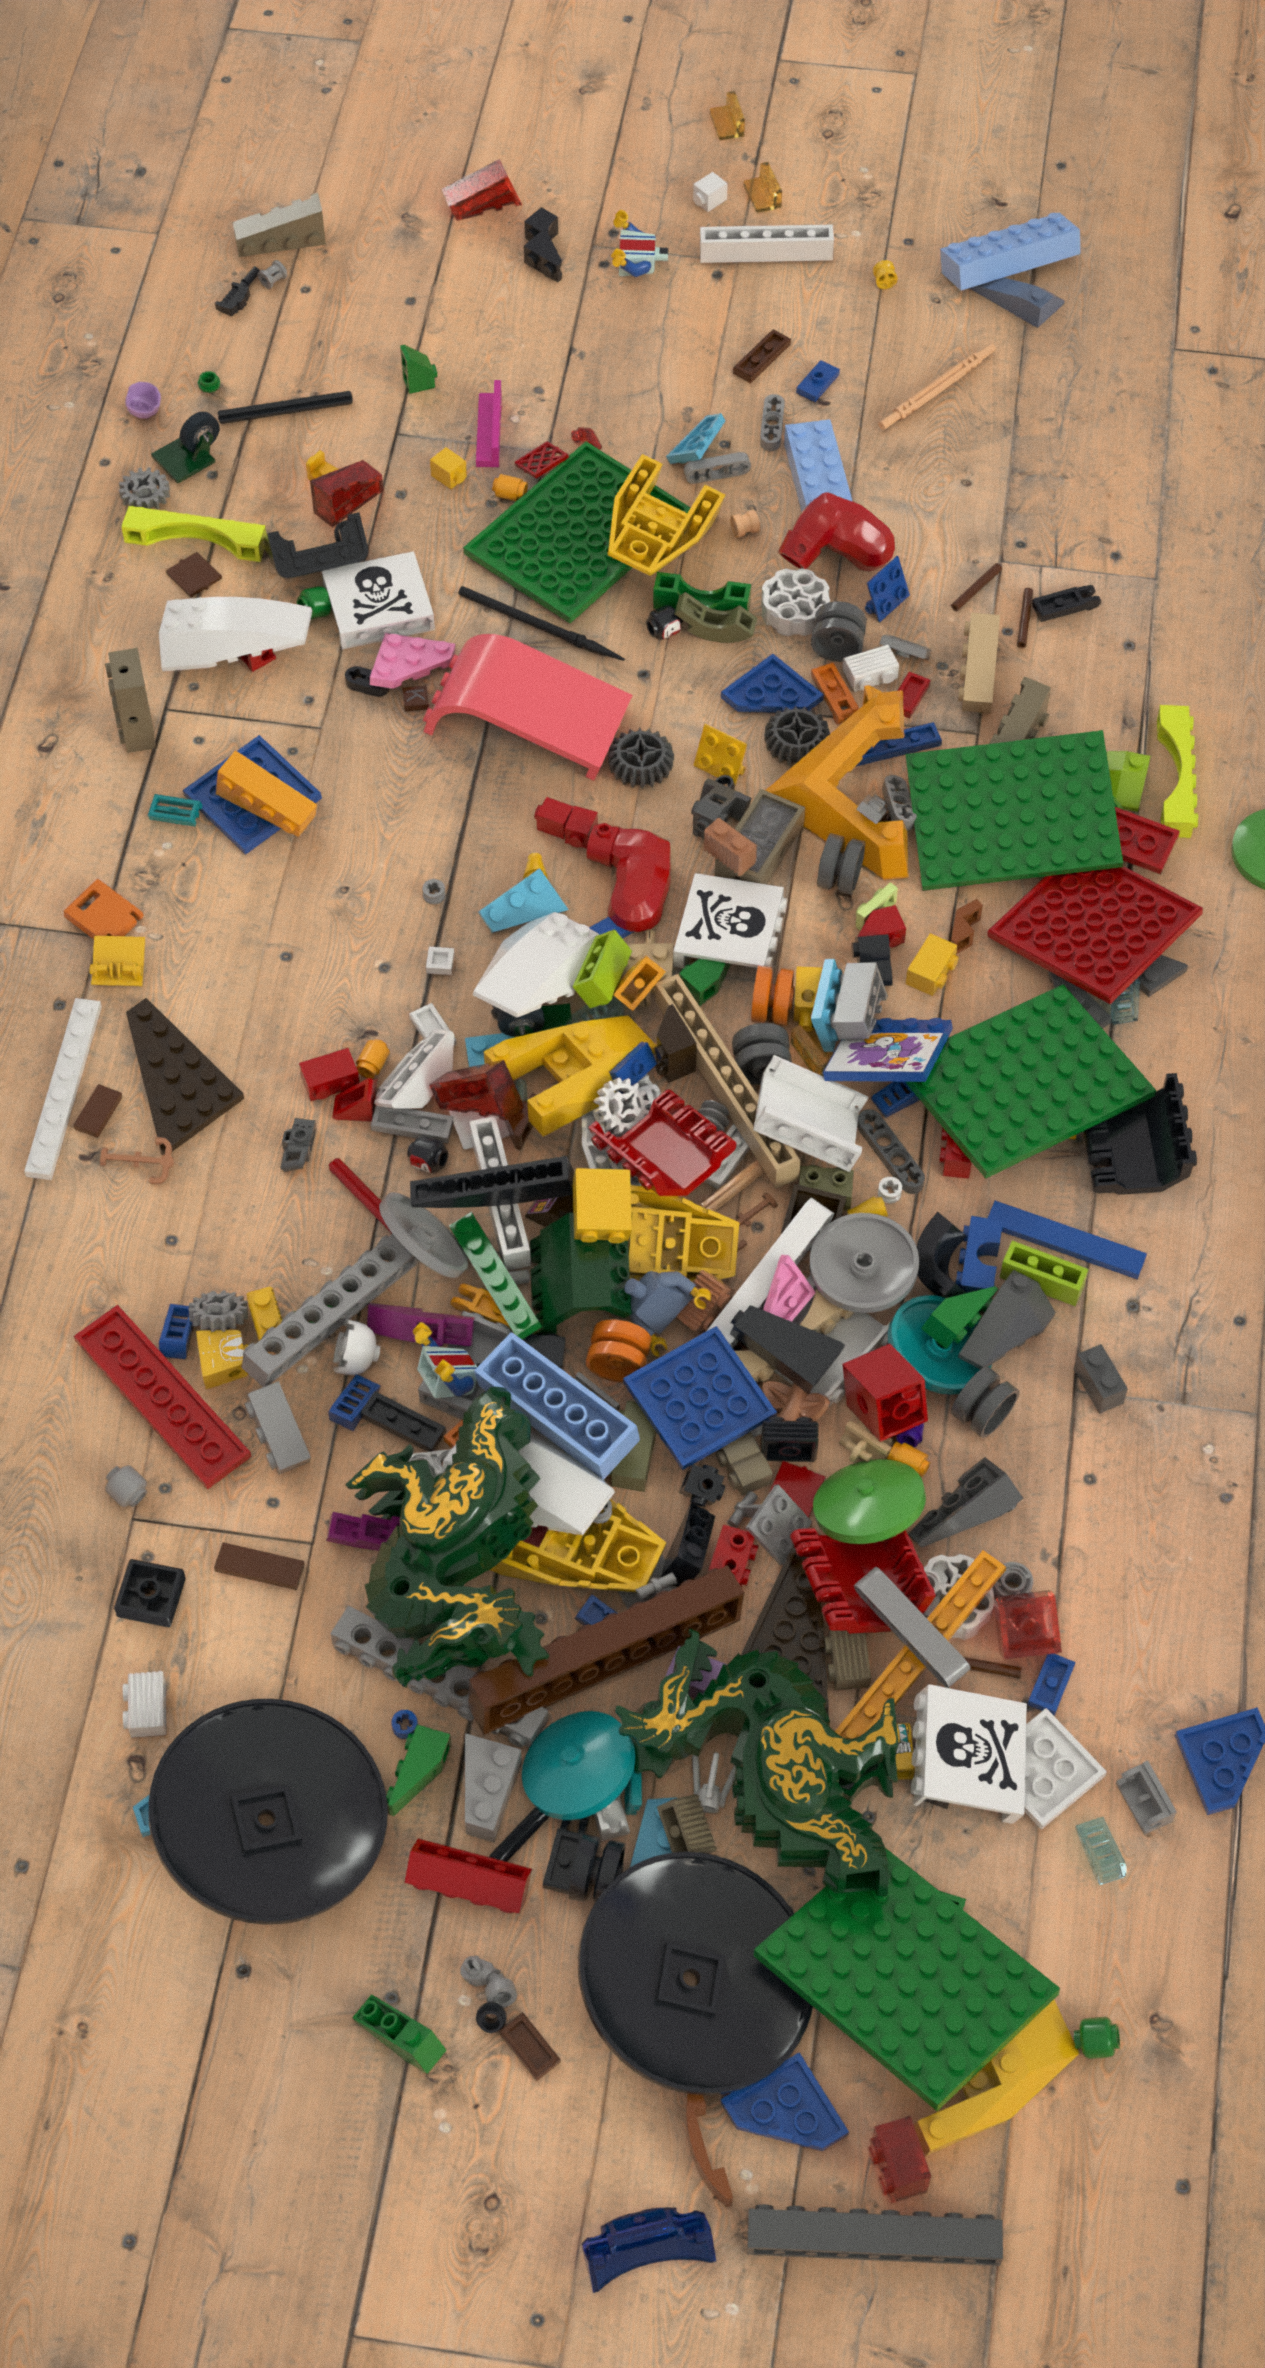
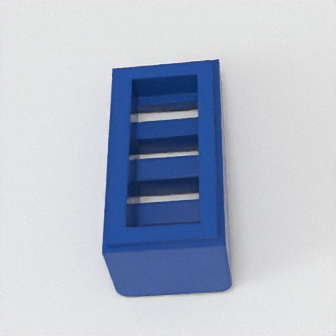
(897, 1105)
(176, 1346)
(351, 1420)

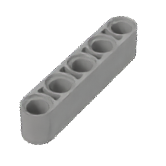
(912, 1627)

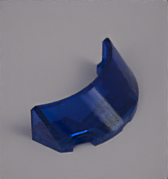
(646, 2239)

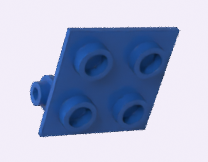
(887, 590)

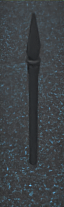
(571, 637)

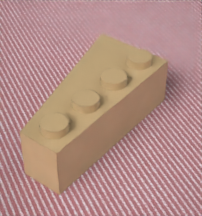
(980, 662)

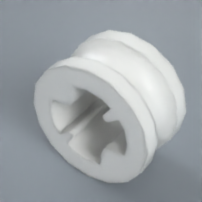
(896, 1187)

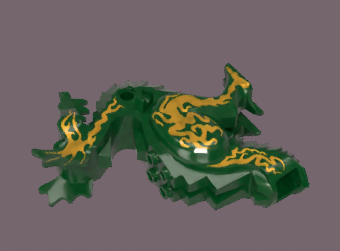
(449, 1535)
(789, 1765)

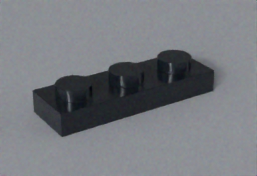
(403, 1422)

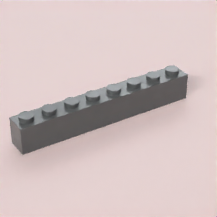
(875, 2236)

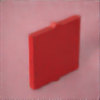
(799, 1484)

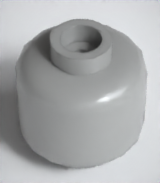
(126, 1486)

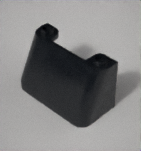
(348, 549)

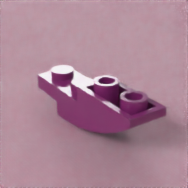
(400, 1321)

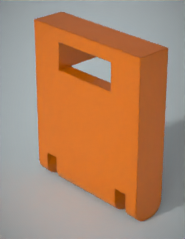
(106, 916)

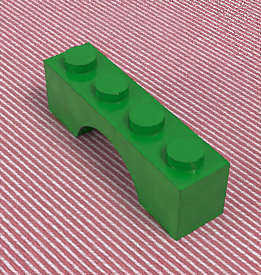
(670, 586)

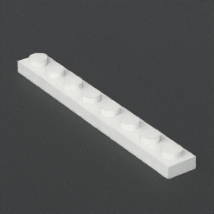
(63, 1089)

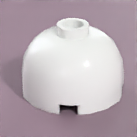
(355, 1349)

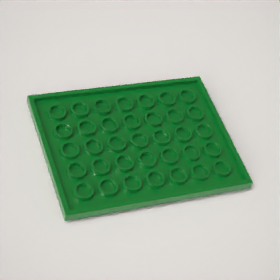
(559, 534)
(1013, 810)
(1029, 1081)
(909, 1979)

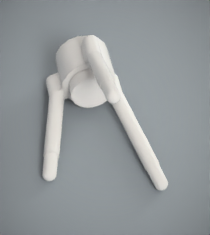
(709, 1795)

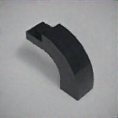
(934, 1250)

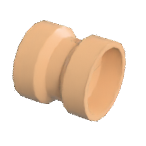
(745, 523)

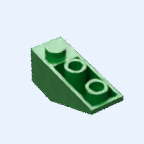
(704, 978)
(956, 1313)
(423, 1762)
(400, 2033)

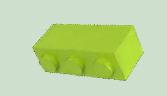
(602, 969)
(1054, 1275)

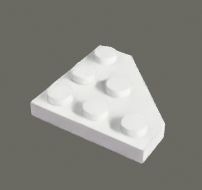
(1055, 1769)

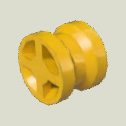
(885, 274)

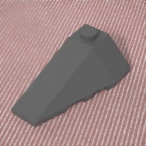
(1011, 1319)
(981, 1496)

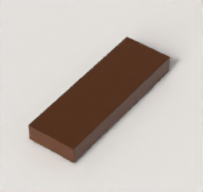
(761, 356)
(259, 1566)

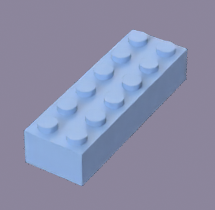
(1010, 251)
(815, 461)
(559, 1406)

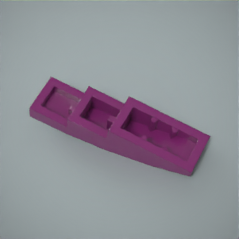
(361, 1532)

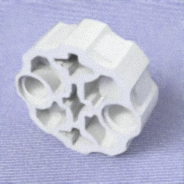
(792, 601)
(948, 1568)

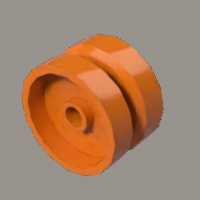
(772, 995)
(617, 1349)

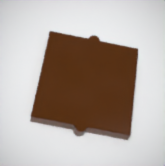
(193, 574)

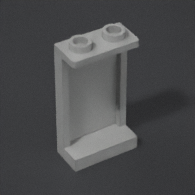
(485, 1339)

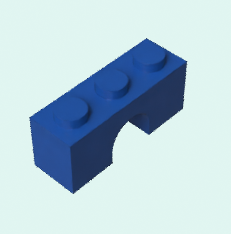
(982, 1240)

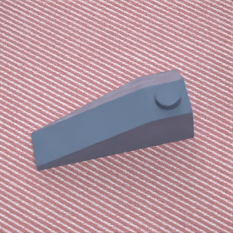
(1021, 299)

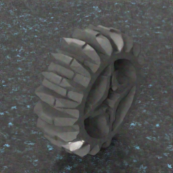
(782, 737)
(626, 762)

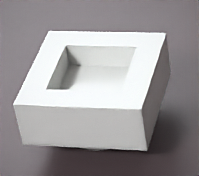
(440, 960)

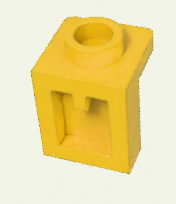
(317, 466)

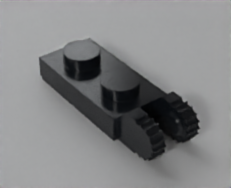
(1065, 602)
(563, 1856)

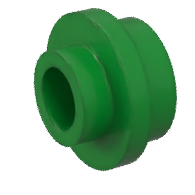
(208, 382)

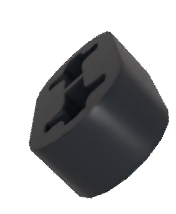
(363, 683)

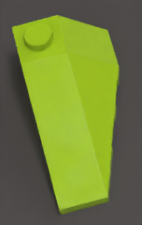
(1128, 777)

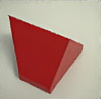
(356, 1102)

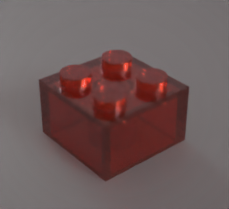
(1027, 1624)
(900, 2160)

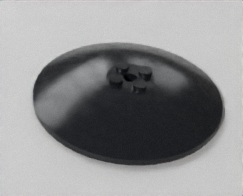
(277, 1763)
(699, 1919)

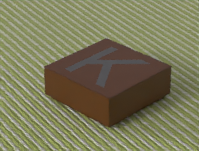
(415, 698)

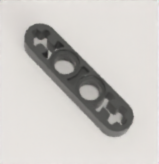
(895, 1149)

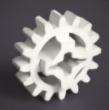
(618, 1106)

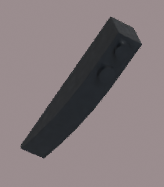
(496, 1185)

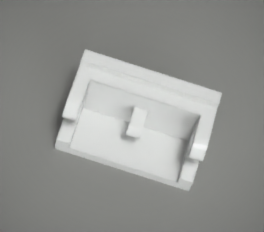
(612, 1821)

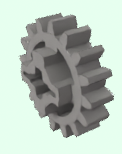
(144, 489)
(218, 1311)

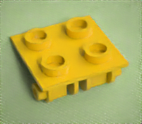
(720, 754)
(118, 961)

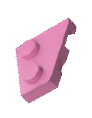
(788, 1290)

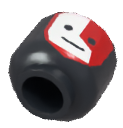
(663, 622)
(427, 1154)

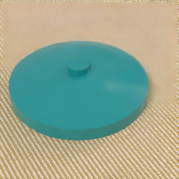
(939, 1366)
(578, 1765)

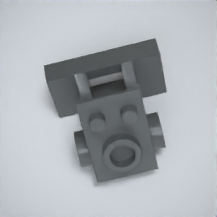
(710, 809)

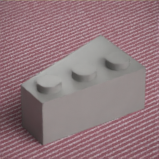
(858, 1001)
(277, 1428)
(489, 1781)

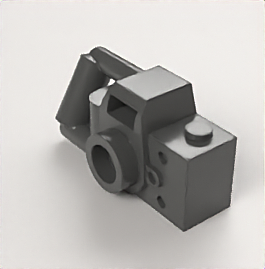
(298, 1144)

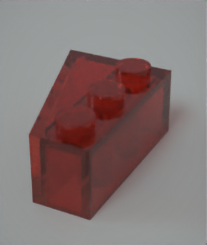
(481, 191)
(344, 491)
(479, 1089)

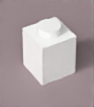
(710, 192)

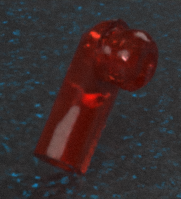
(586, 434)

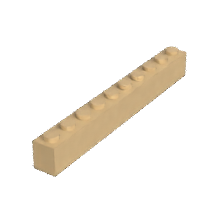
(728, 1082)

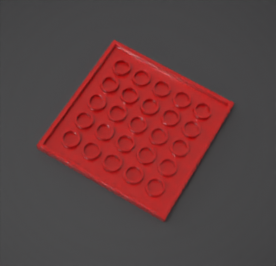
(1096, 927)

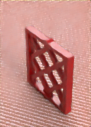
(541, 450)

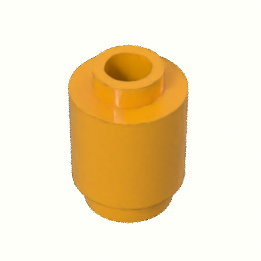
(509, 487)
(372, 1058)
(911, 1456)

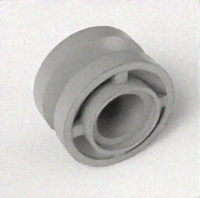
(1014, 1573)

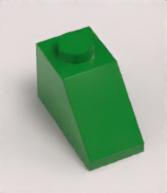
(417, 370)

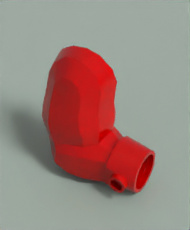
(841, 527)
(641, 873)

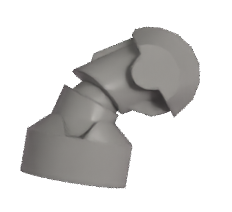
(498, 1988)

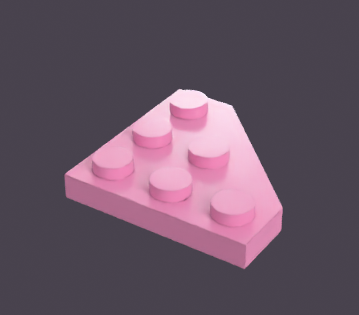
(408, 658)

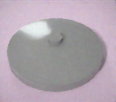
(423, 1235)
(864, 1262)

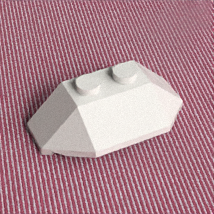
(421, 1066)

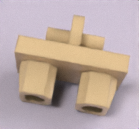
(864, 1444)

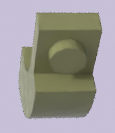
(713, 624)

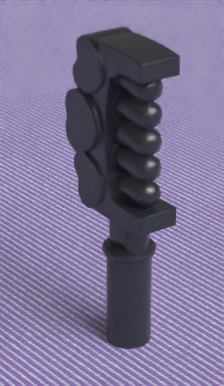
(239, 294)

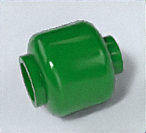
(317, 599)
(1097, 2037)

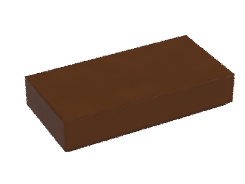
(98, 1111)
(529, 2046)

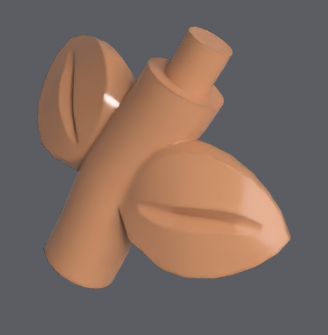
(793, 1401)

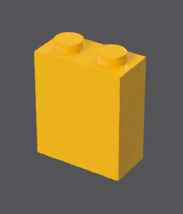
(602, 1205)

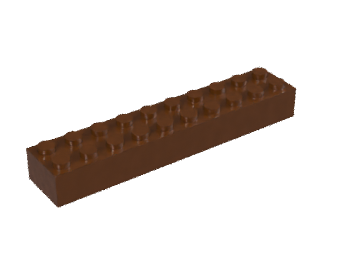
(606, 1649)

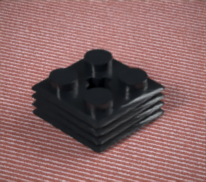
(790, 1439)
(140, 1580)

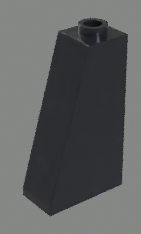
(786, 1346)

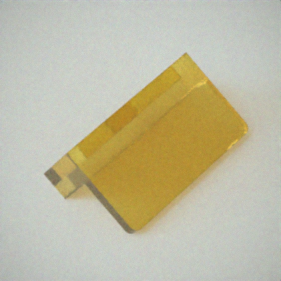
(728, 119)
(764, 190)
(810, 1049)

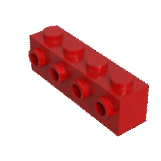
(468, 1876)

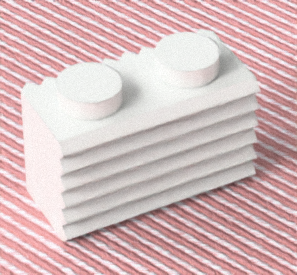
(871, 668)
(145, 1704)

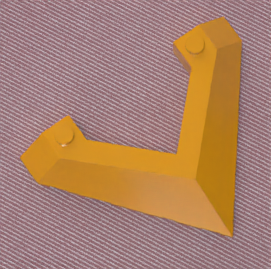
(827, 810)

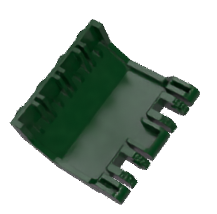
(576, 1275)

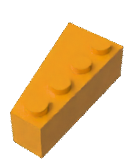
(264, 794)

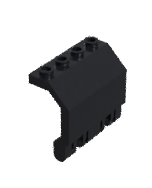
(1143, 1145)

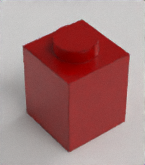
(553, 817)
(580, 826)

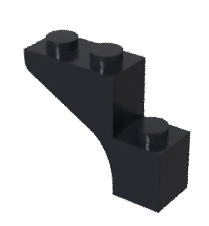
(540, 250)

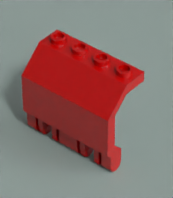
(668, 1148)
(838, 1566)

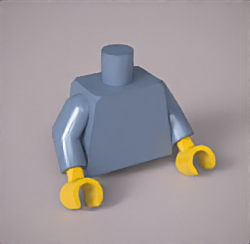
(660, 1299)

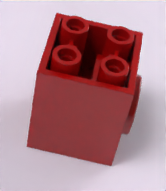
(885, 1392)

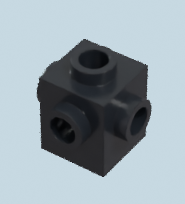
(693, 1487)

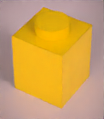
(448, 468)

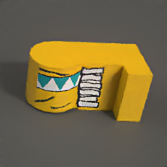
(904, 1752)

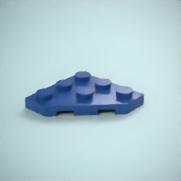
(771, 688)
(1222, 1756)
(787, 2108)

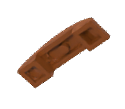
(714, 2179)

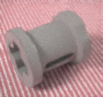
(279, 273)

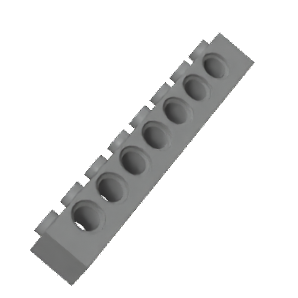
(267, 1367)
(356, 1624)

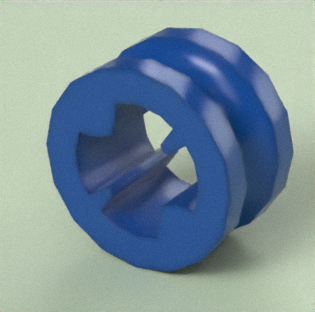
(398, 1717)

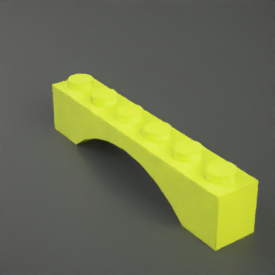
(150, 526)
(1174, 733)

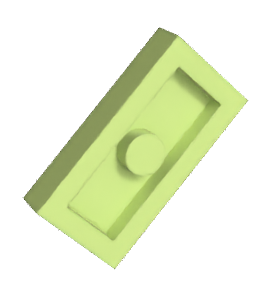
(881, 899)

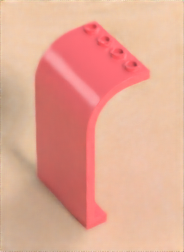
(532, 699)

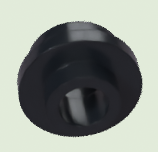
(488, 2024)

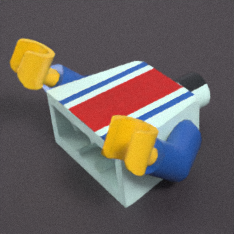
(636, 250)
(444, 1370)

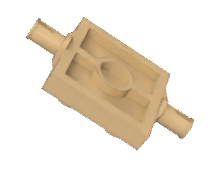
(659, 952)

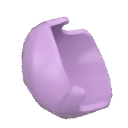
(143, 400)

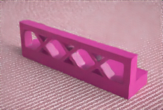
(489, 427)

